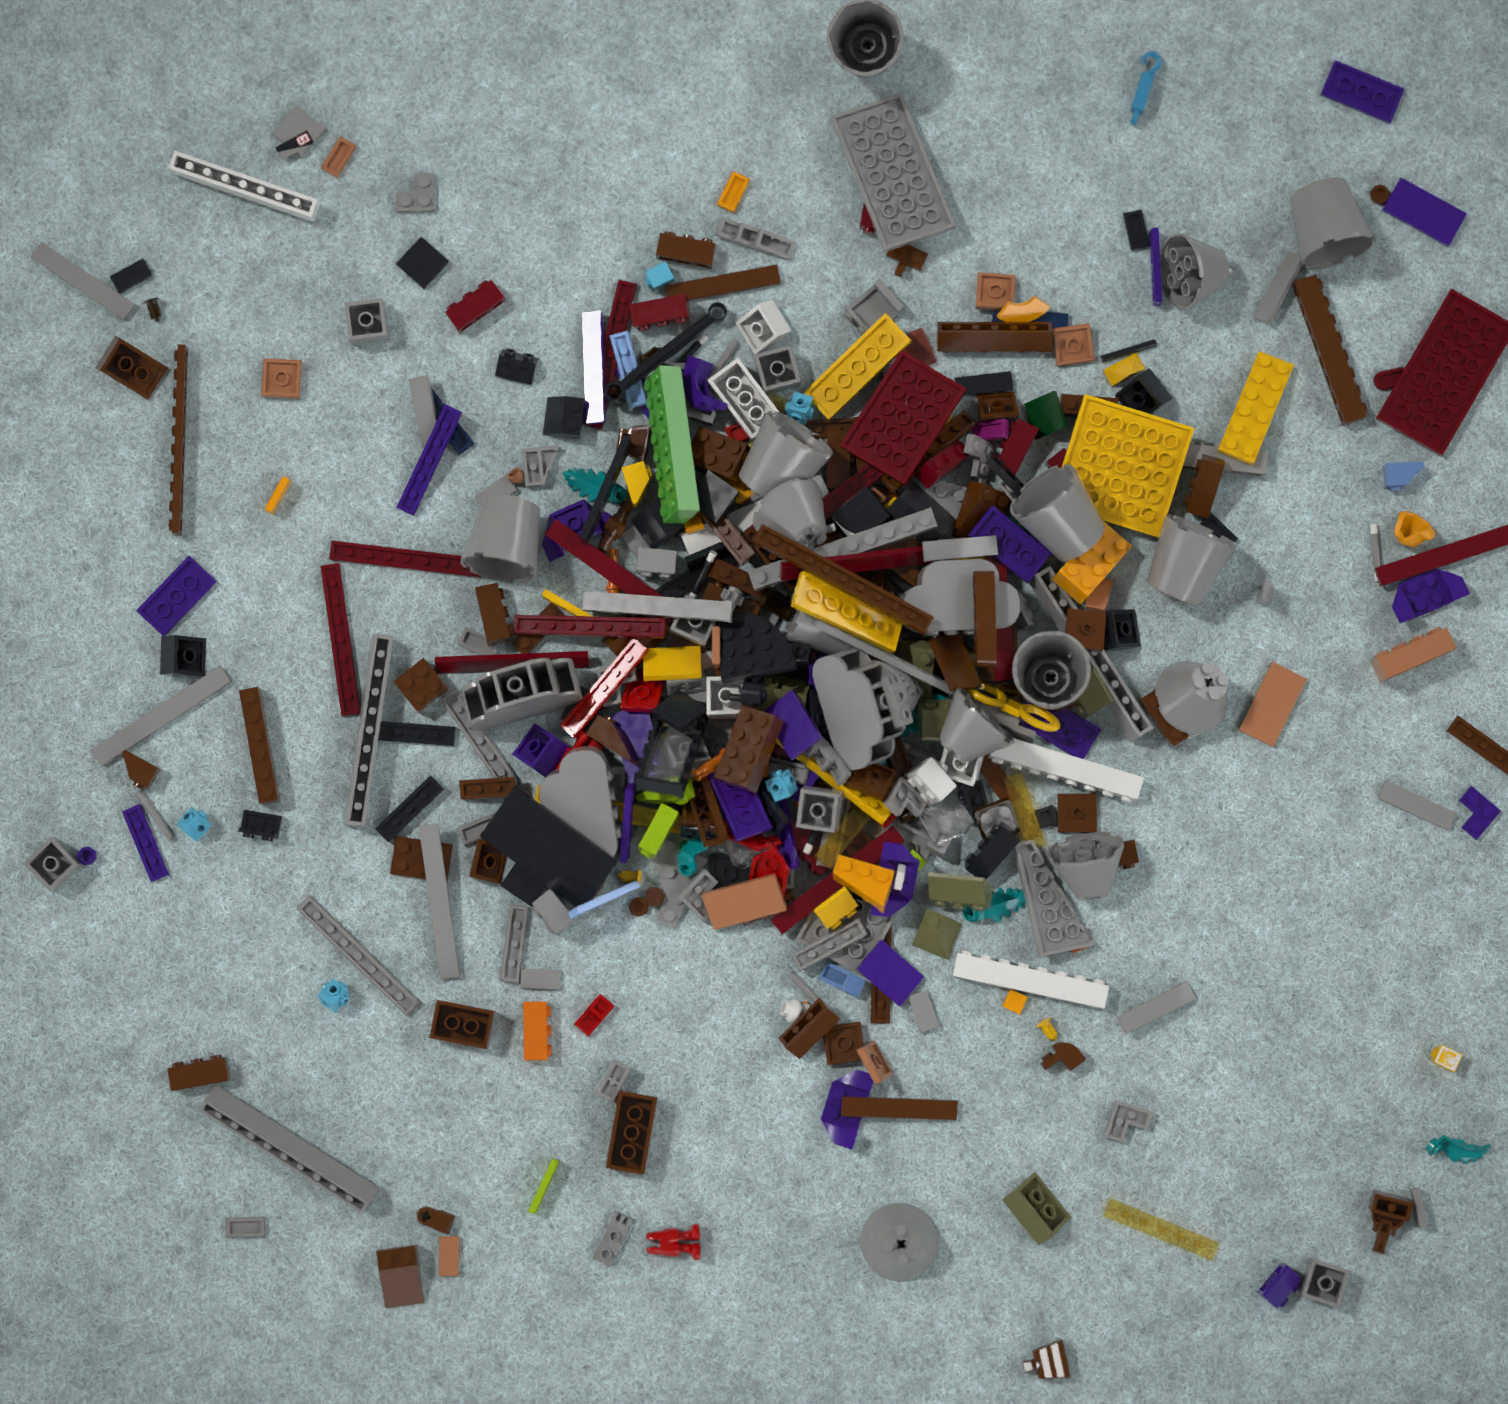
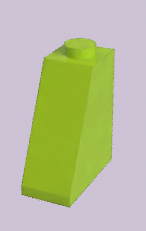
(658, 831)

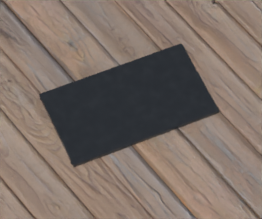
(548, 848)

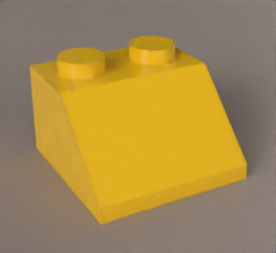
(637, 480)
(835, 908)

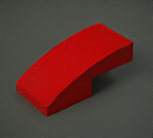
(594, 1015)

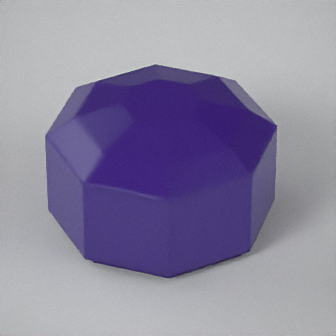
(87, 855)

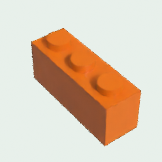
(536, 1030)

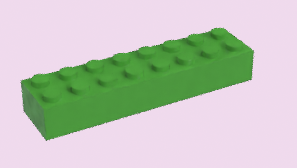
(671, 445)

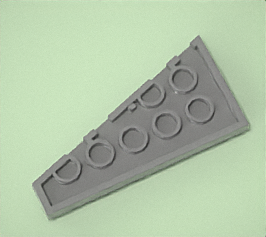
(1050, 912)

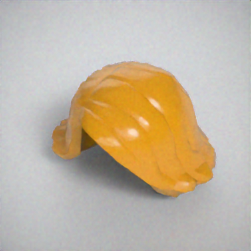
(1412, 530)

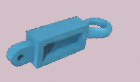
(1144, 86)

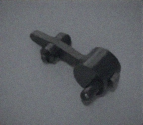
(752, 694)

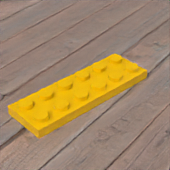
(858, 366)
(1255, 408)
(845, 612)

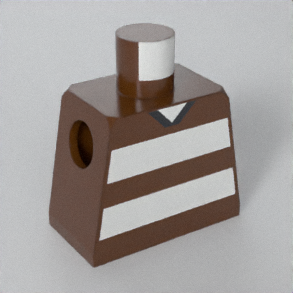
(1049, 1361)

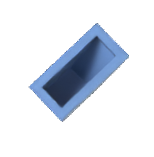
(1400, 474)
(842, 979)

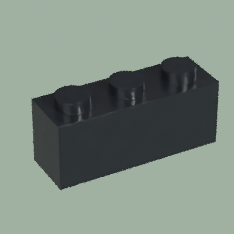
(992, 850)

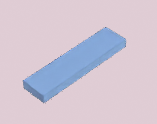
(626, 364)
(588, 906)

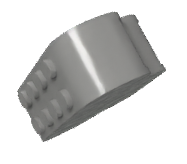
(947, 594)
(521, 692)
(856, 707)
(585, 796)

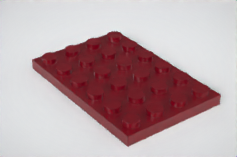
(903, 417)

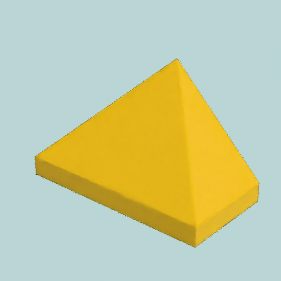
(1124, 369)

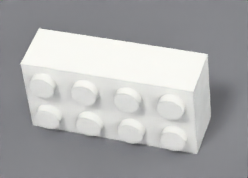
(744, 397)

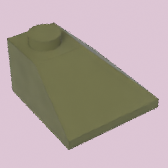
(1094, 697)
(937, 934)

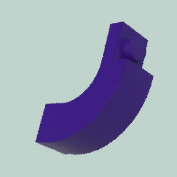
(696, 385)

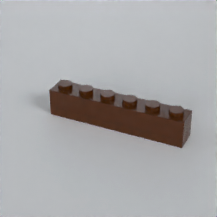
(994, 336)
(259, 745)

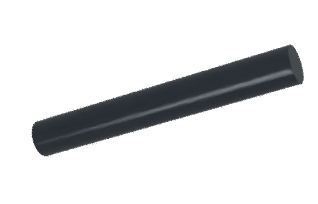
(1129, 350)

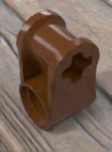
(439, 1219)

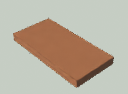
(1272, 704)
(744, 901)

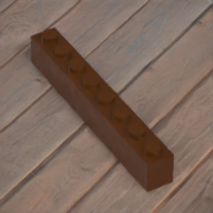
(1329, 350)

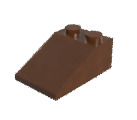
(131, 367)
(975, 504)
(400, 1276)

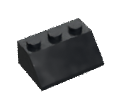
(915, 499)

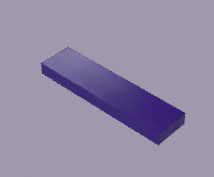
(1155, 266)
(627, 823)
(145, 843)

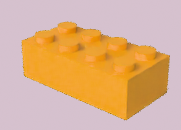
(1085, 572)

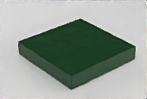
(1046, 414)

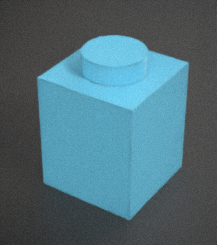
(658, 276)

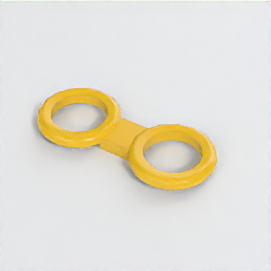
(1015, 708)

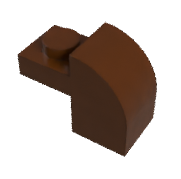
(1066, 1053)

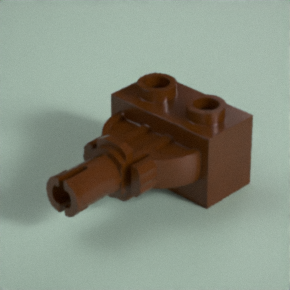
(1386, 1213)

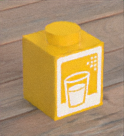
(1445, 1057)

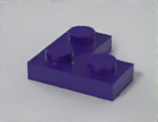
(1483, 812)

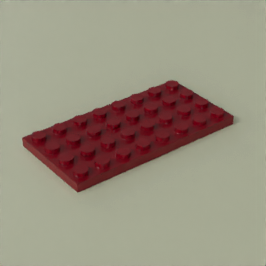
(1445, 372)

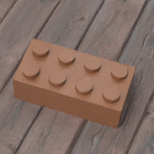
(1408, 656)

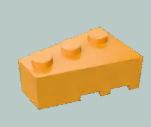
(865, 880)

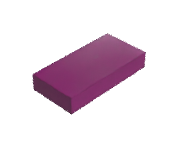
(992, 430)

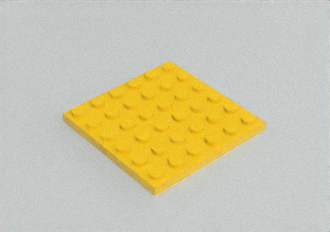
(1128, 462)

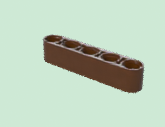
(984, 618)

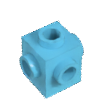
(800, 407)
(781, 784)
(194, 823)
(334, 995)

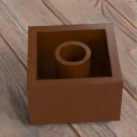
(421, 685)

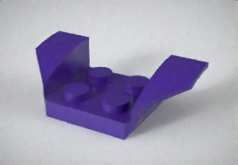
(574, 518)
(1427, 593)
(890, 858)
(844, 1128)

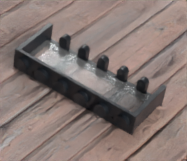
(669, 757)

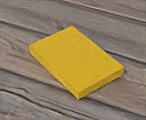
(672, 663)

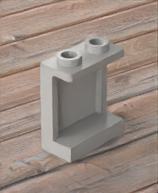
(872, 306)

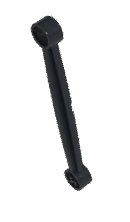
(665, 352)

